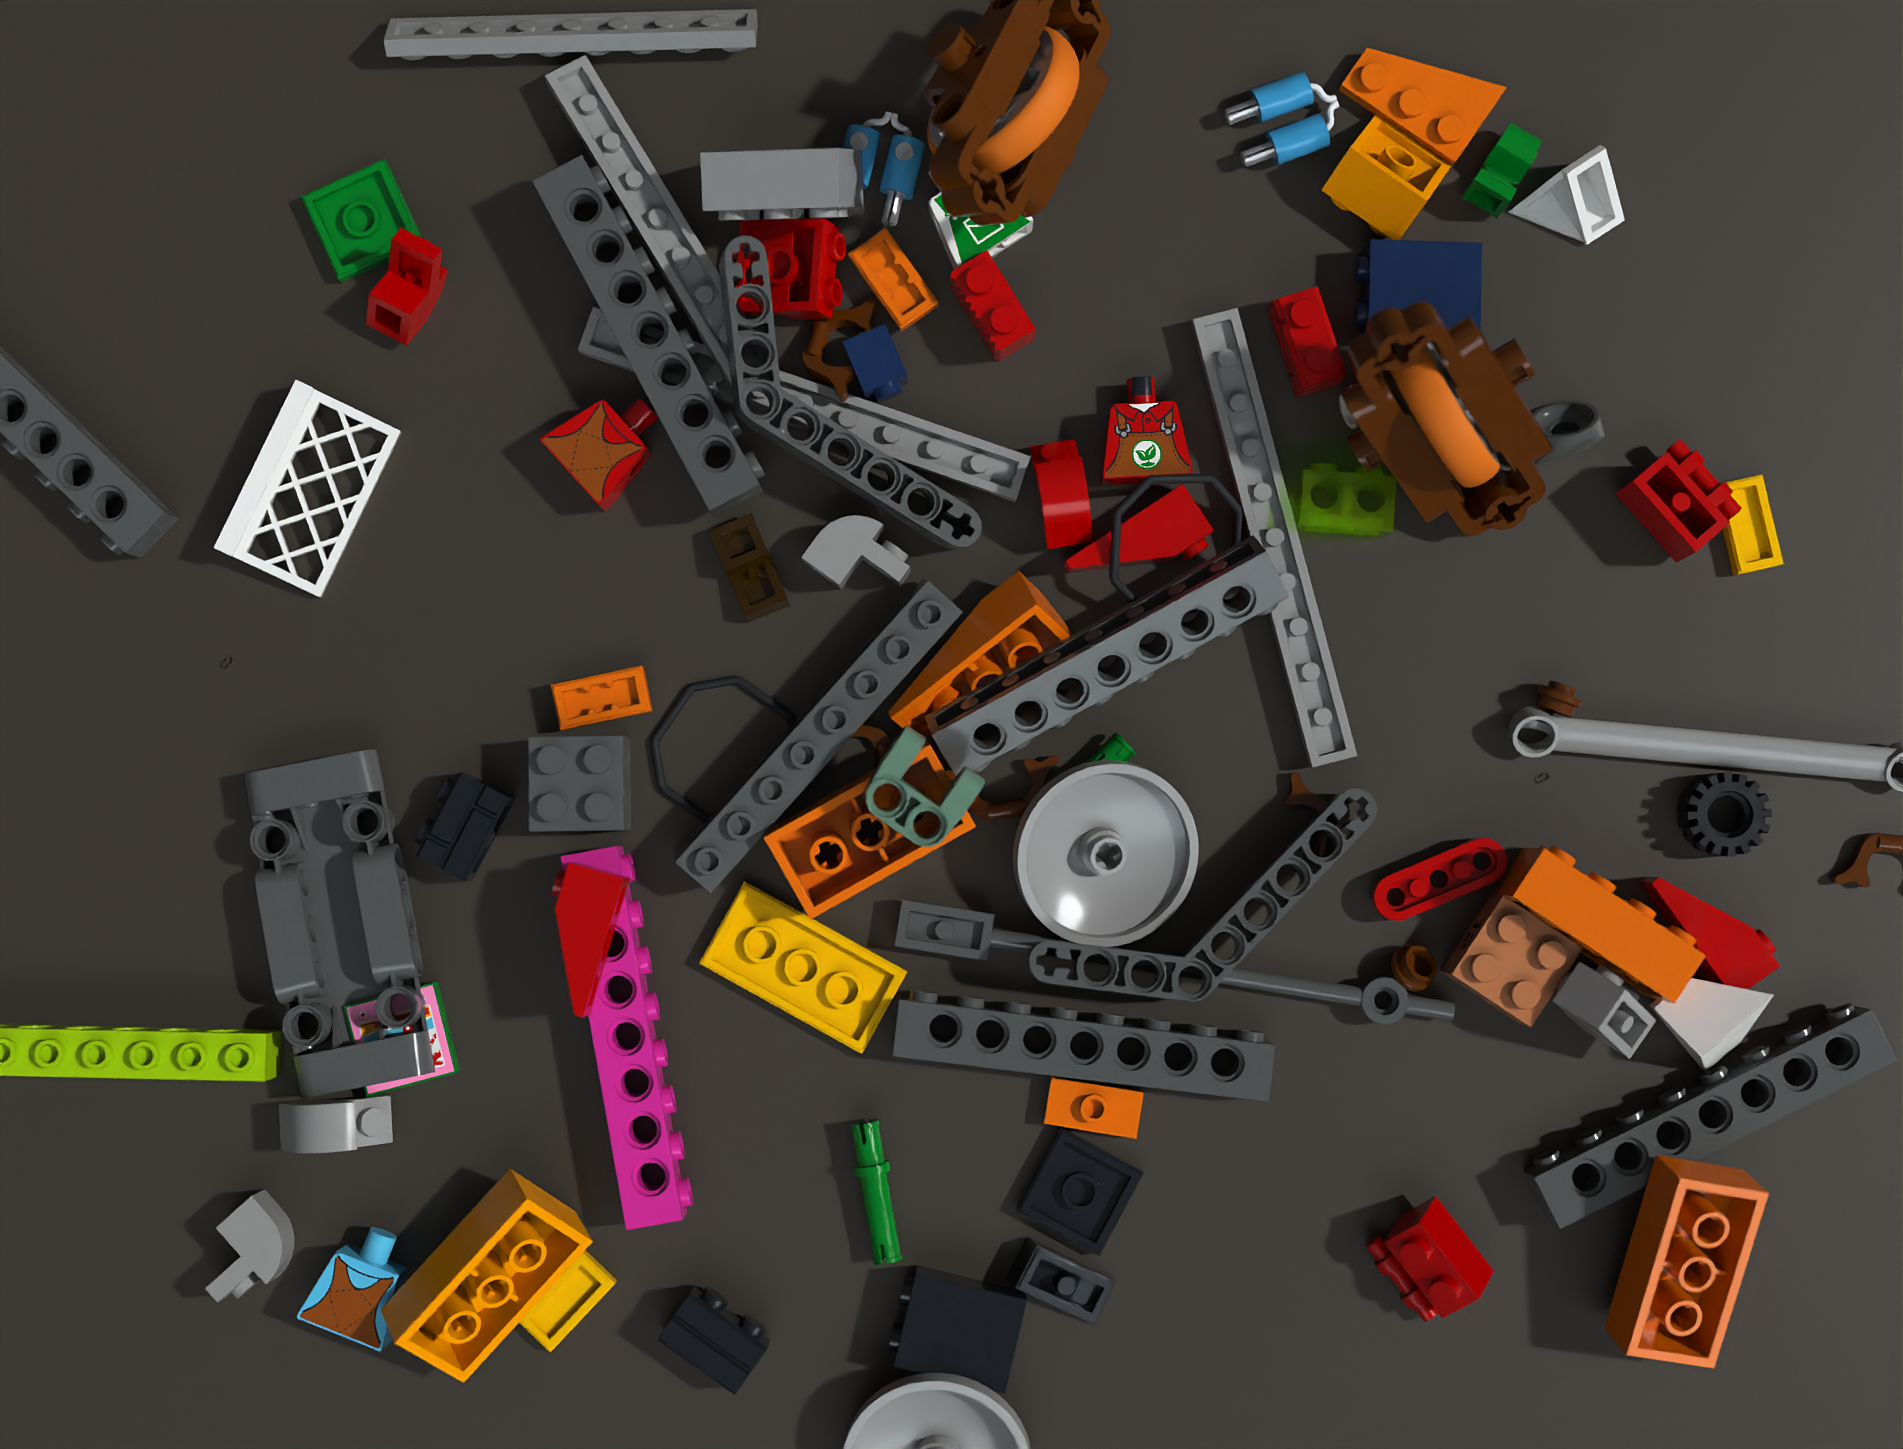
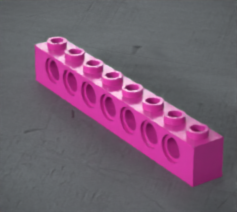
(641, 1202)

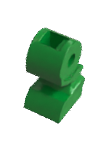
(1503, 170)

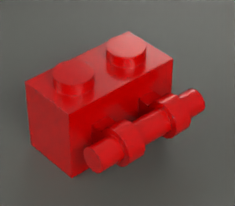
(1679, 501)
(1431, 1261)

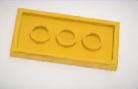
(803, 967)

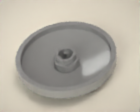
(1105, 853)
(936, 1414)

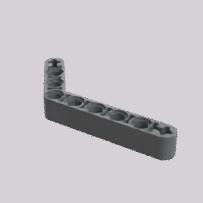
(821, 428)
(1231, 922)

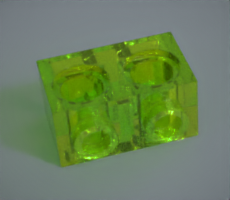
(1345, 514)

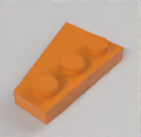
(1422, 100)

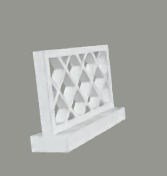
(270, 470)

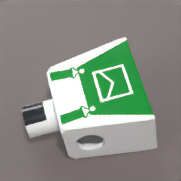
(966, 239)

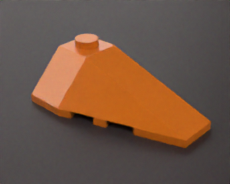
(996, 636)

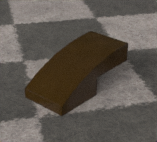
(749, 567)

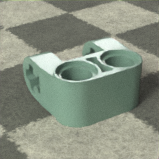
(911, 802)

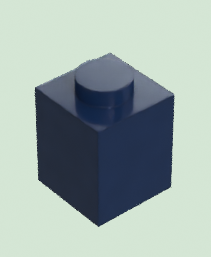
(876, 364)

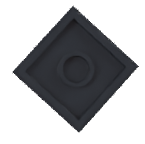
(1080, 1190)

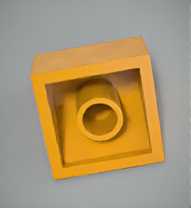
(1385, 178)

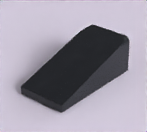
(1060, 1280)

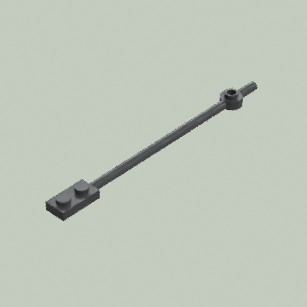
(971, 934)

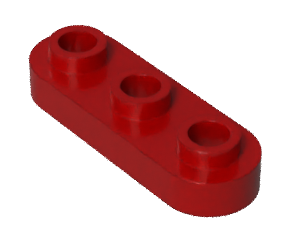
(1458, 873)

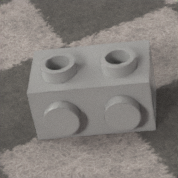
(1604, 1008)

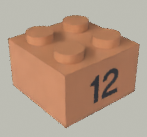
(1511, 959)

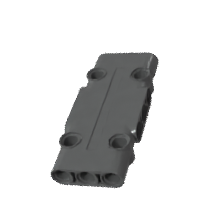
(337, 920)

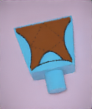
(356, 1289)

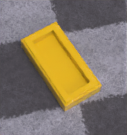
(1751, 532)
(568, 1301)

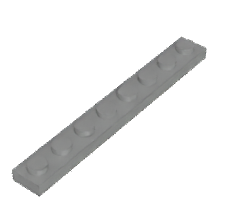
(561, 33)
(648, 206)

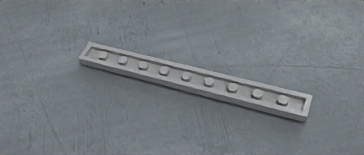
(895, 433)
(1271, 521)

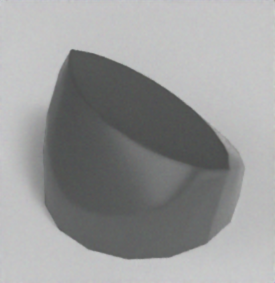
(1569, 428)

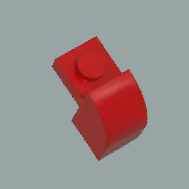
(409, 288)
(1062, 494)

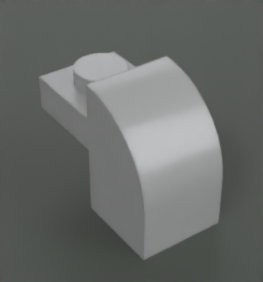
(847, 542)
(335, 1124)
(264, 1241)

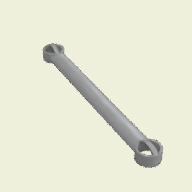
(1706, 747)

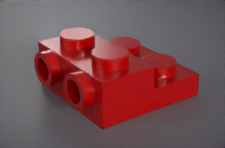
(800, 266)

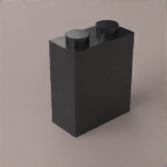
(958, 1327)

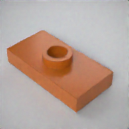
(893, 279)
(601, 698)
(1093, 1107)

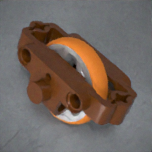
(1012, 104)
(1446, 417)

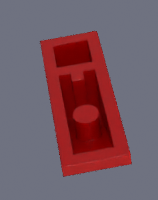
(1153, 535)
(586, 921)
(1732, 949)

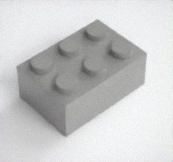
(782, 183)

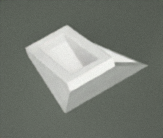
(1576, 200)
(1711, 1018)

